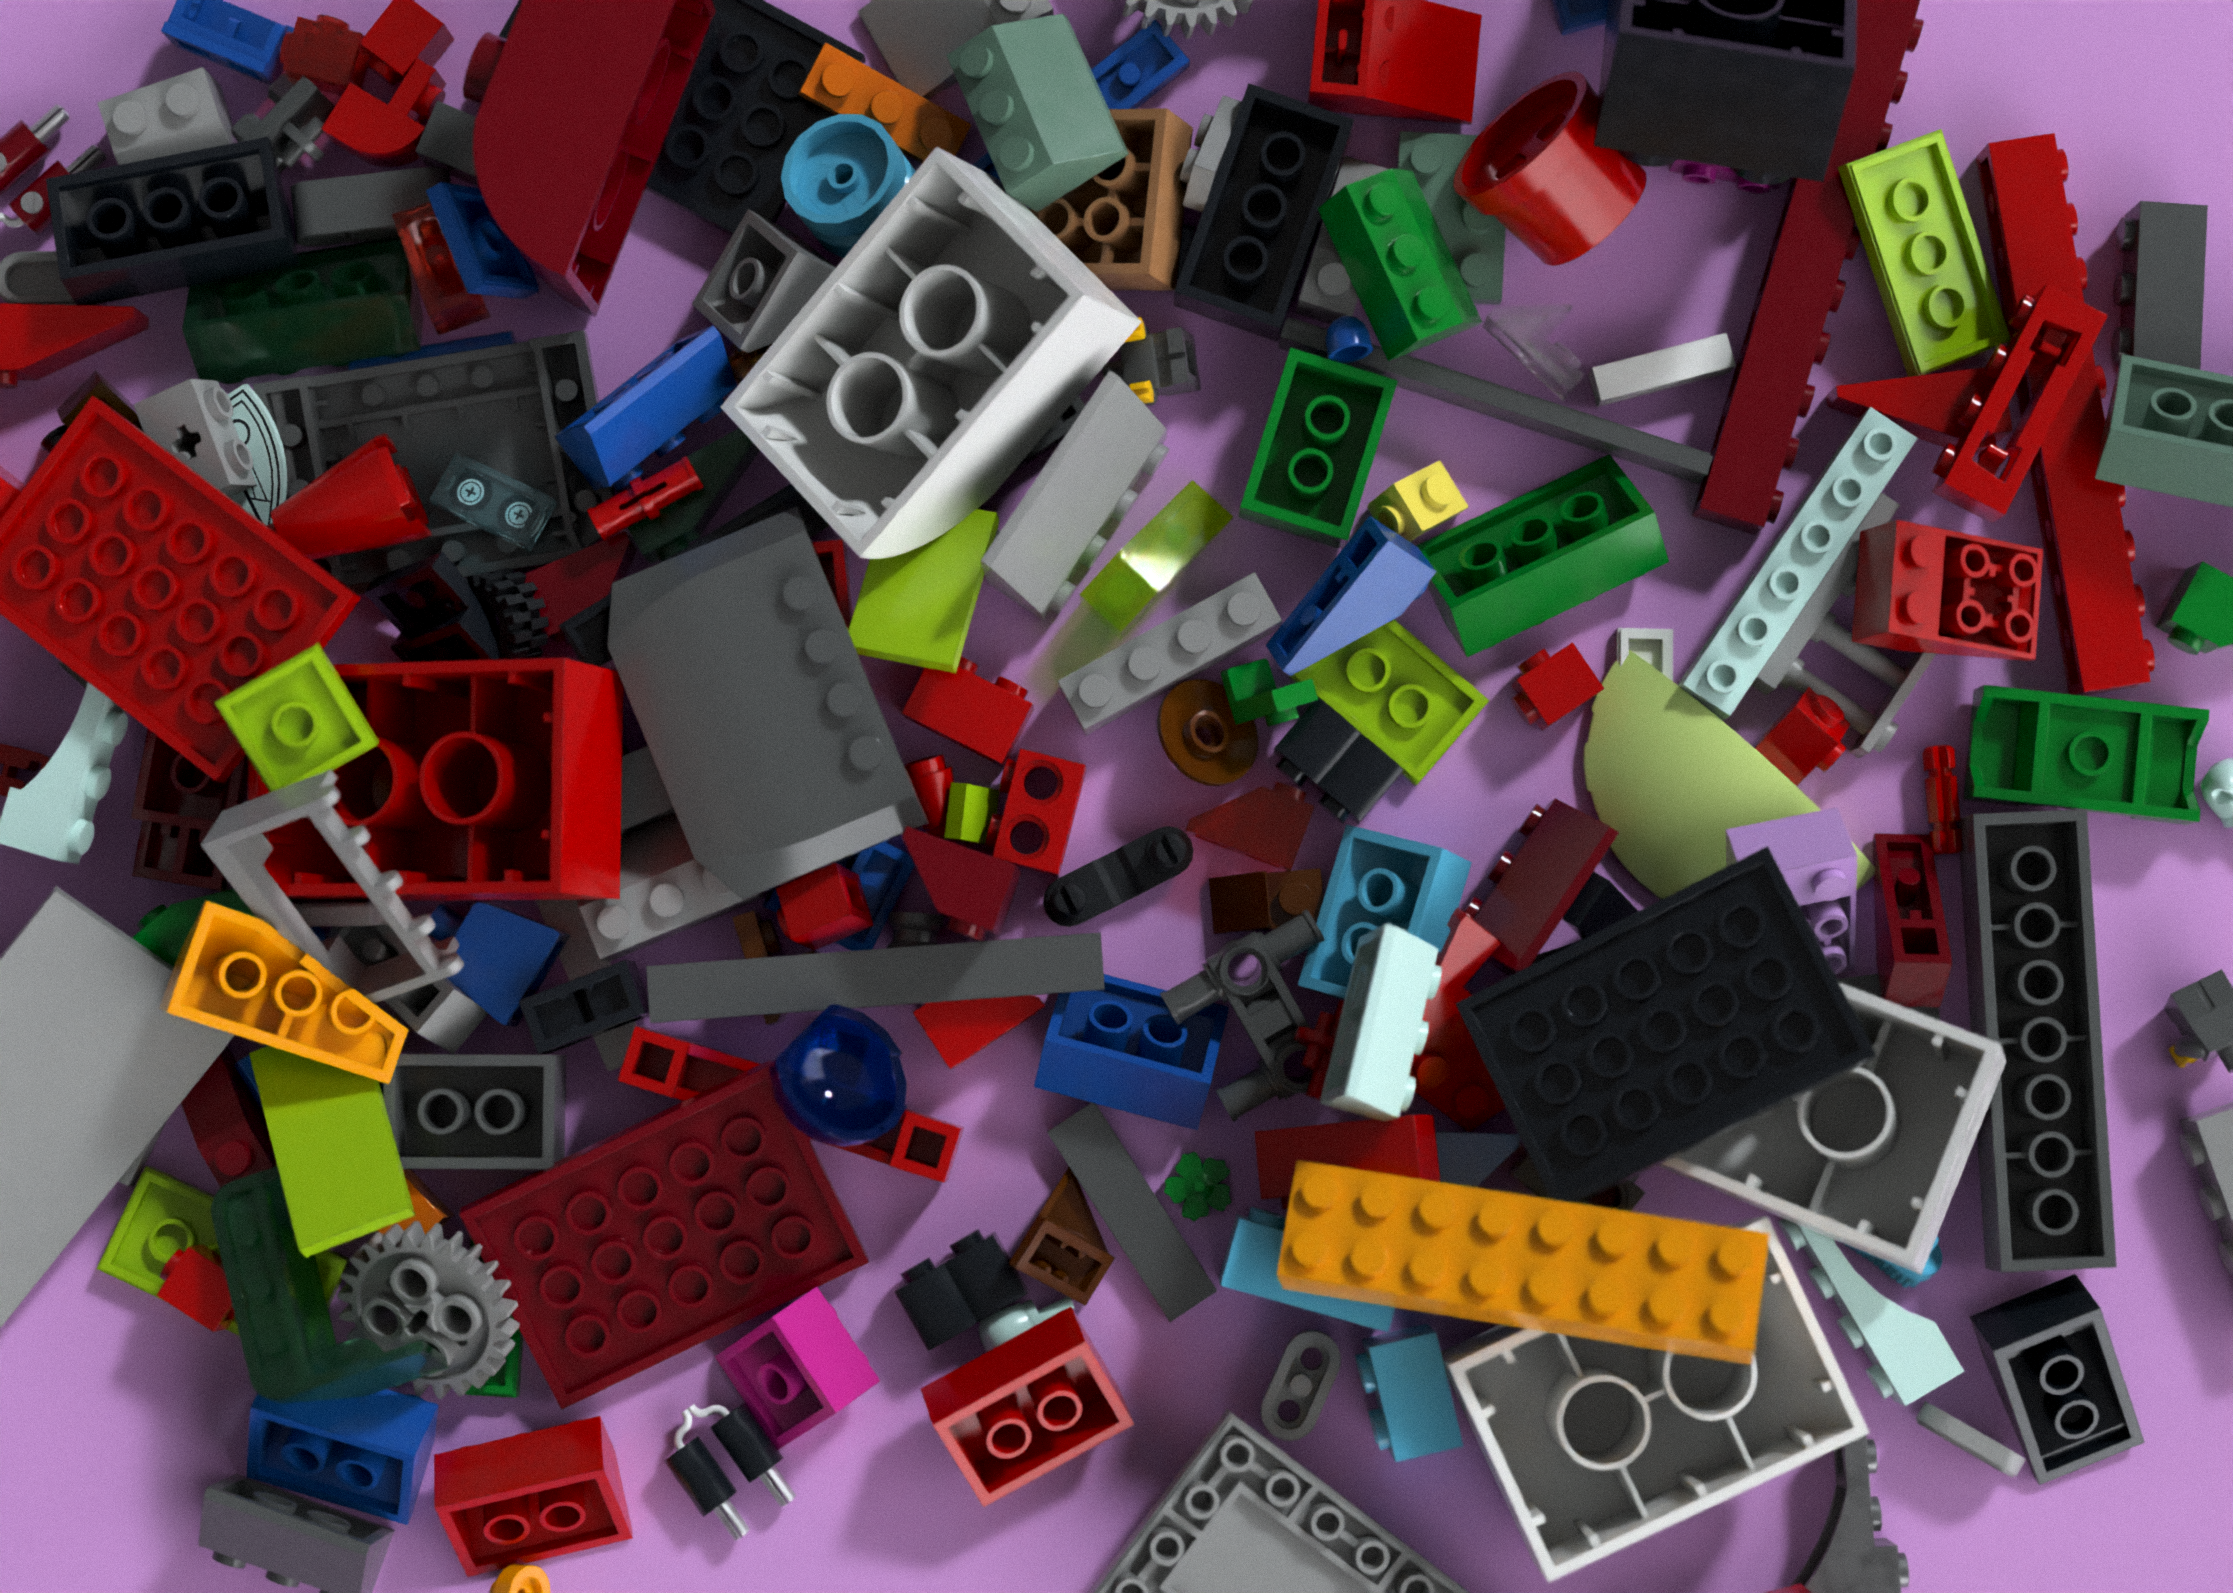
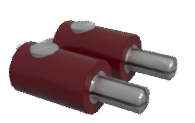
(20, 151)

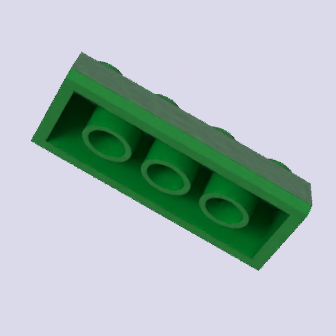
(1542, 554)

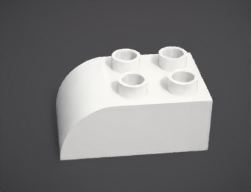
(929, 361)
(1631, 1439)

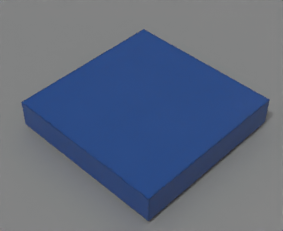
(478, 244)

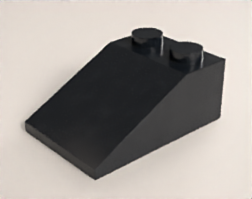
(2058, 1378)

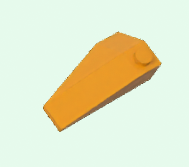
(264, 988)

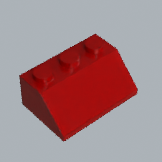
(531, 1496)

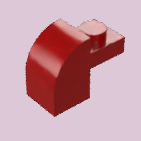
(381, 131)

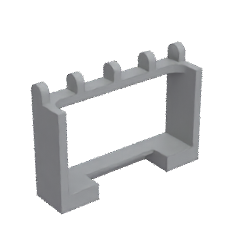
(241, 850)

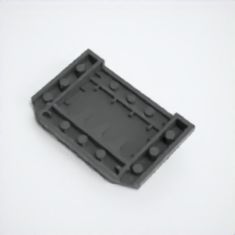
(483, 403)
(758, 707)

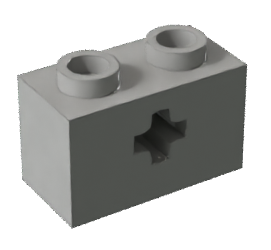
(198, 429)

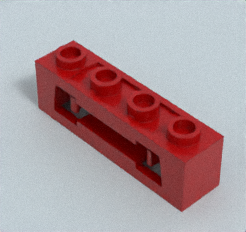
(2059, 321)

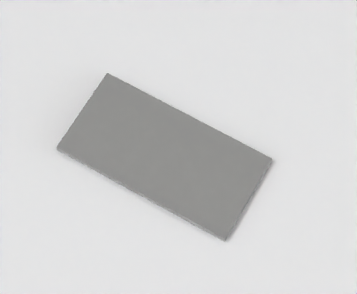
(81, 1077)
(1261, 1523)

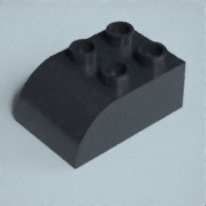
(1727, 83)

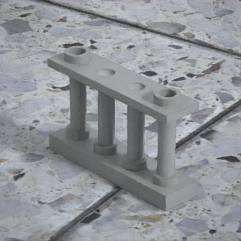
(1818, 624)

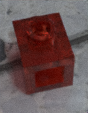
(325, 54)

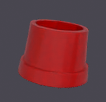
(1545, 176)

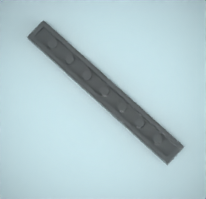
(1515, 407)
(875, 977)

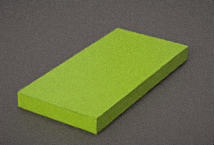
(1924, 253)
(330, 1149)
(171, 1216)

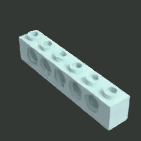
(1796, 562)

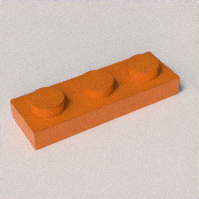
(912, 121)

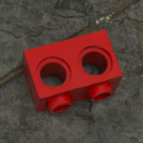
(1051, 815)

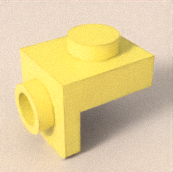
(1419, 502)

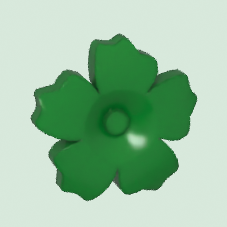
(1199, 1186)

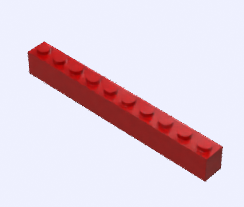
(2077, 514)

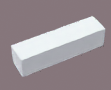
(1661, 369)

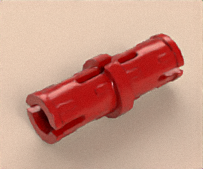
(645, 498)

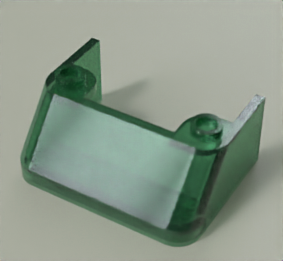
(285, 1309)

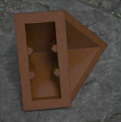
(1065, 1244)

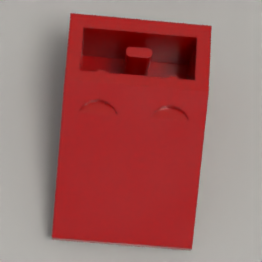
(1395, 59)
(1946, 592)

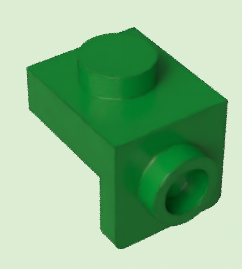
(1255, 695)

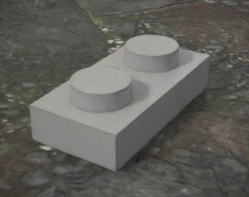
(1202, 165)

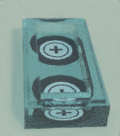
(493, 501)

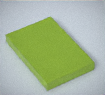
(923, 600)
(1397, 696)

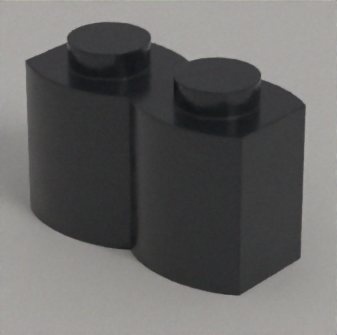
(1336, 762)
(961, 1289)

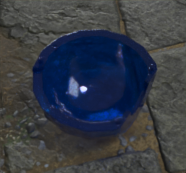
(840, 1079)

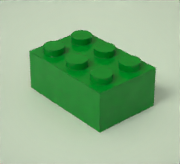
(1317, 448)

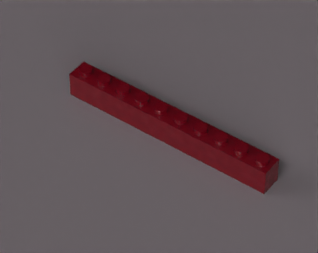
(1801, 288)

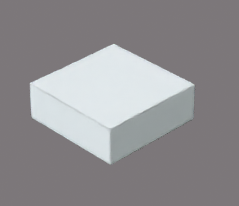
(1650, 644)

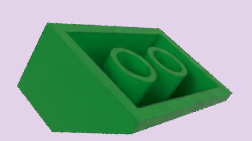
(1398, 262)

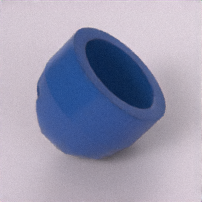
(1348, 340)

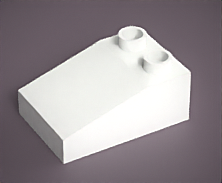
(1871, 1149)

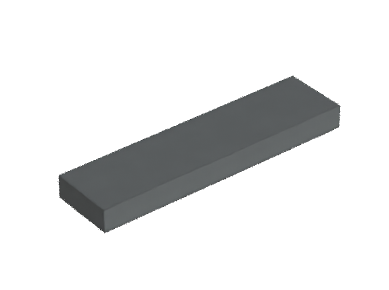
(1132, 1211)

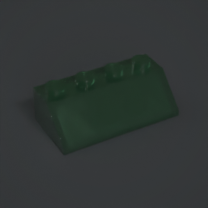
(323, 312)

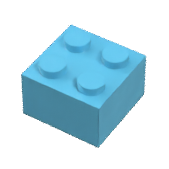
(1410, 1391)

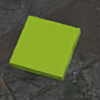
(297, 720)

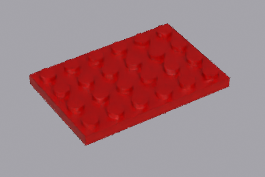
(157, 583)

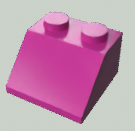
(797, 1368)

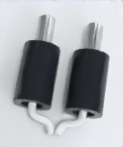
(705, 1479)

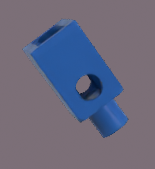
(501, 955)

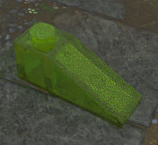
(1154, 559)

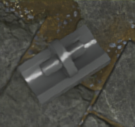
(291, 123)

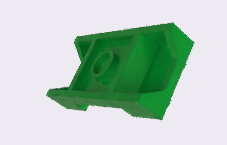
(2084, 754)

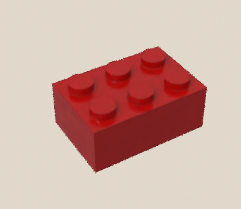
(1026, 1406)

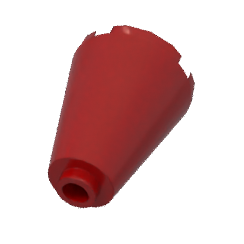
(354, 506)

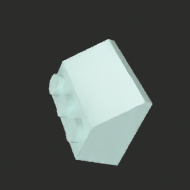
(1382, 1024)

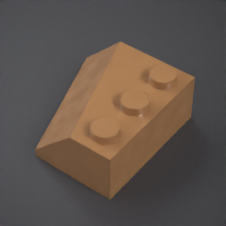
(1132, 213)

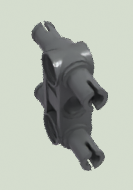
(1260, 1004)

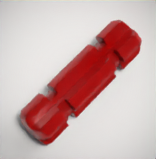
(1942, 799)

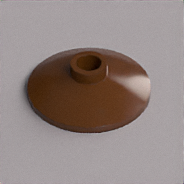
(1204, 710)

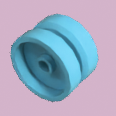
(843, 178)

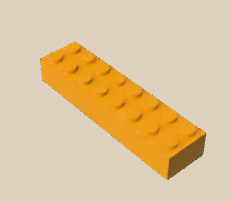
(1524, 1261)

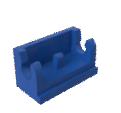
(228, 37)

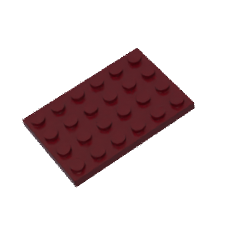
(664, 1236)

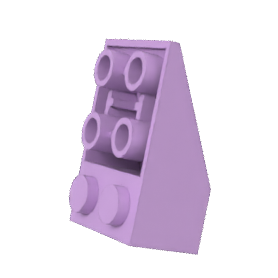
(1819, 870)

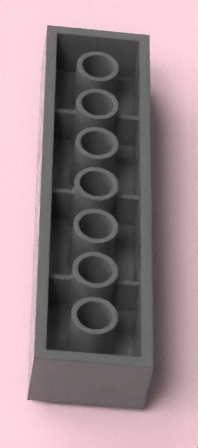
(2038, 998)

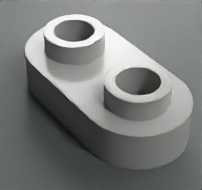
(1301, 1384)

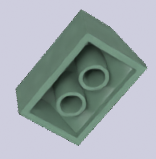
(1037, 107)
(2169, 431)

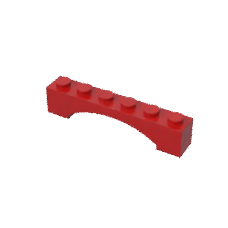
(688, 1068)

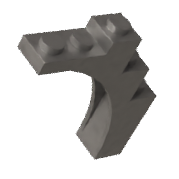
(1846, 1553)

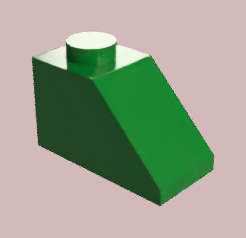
(2200, 611)

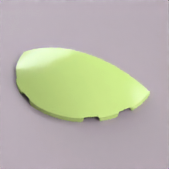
(1677, 780)

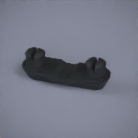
(1118, 876)

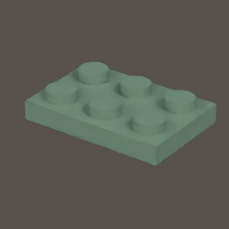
(1471, 237)

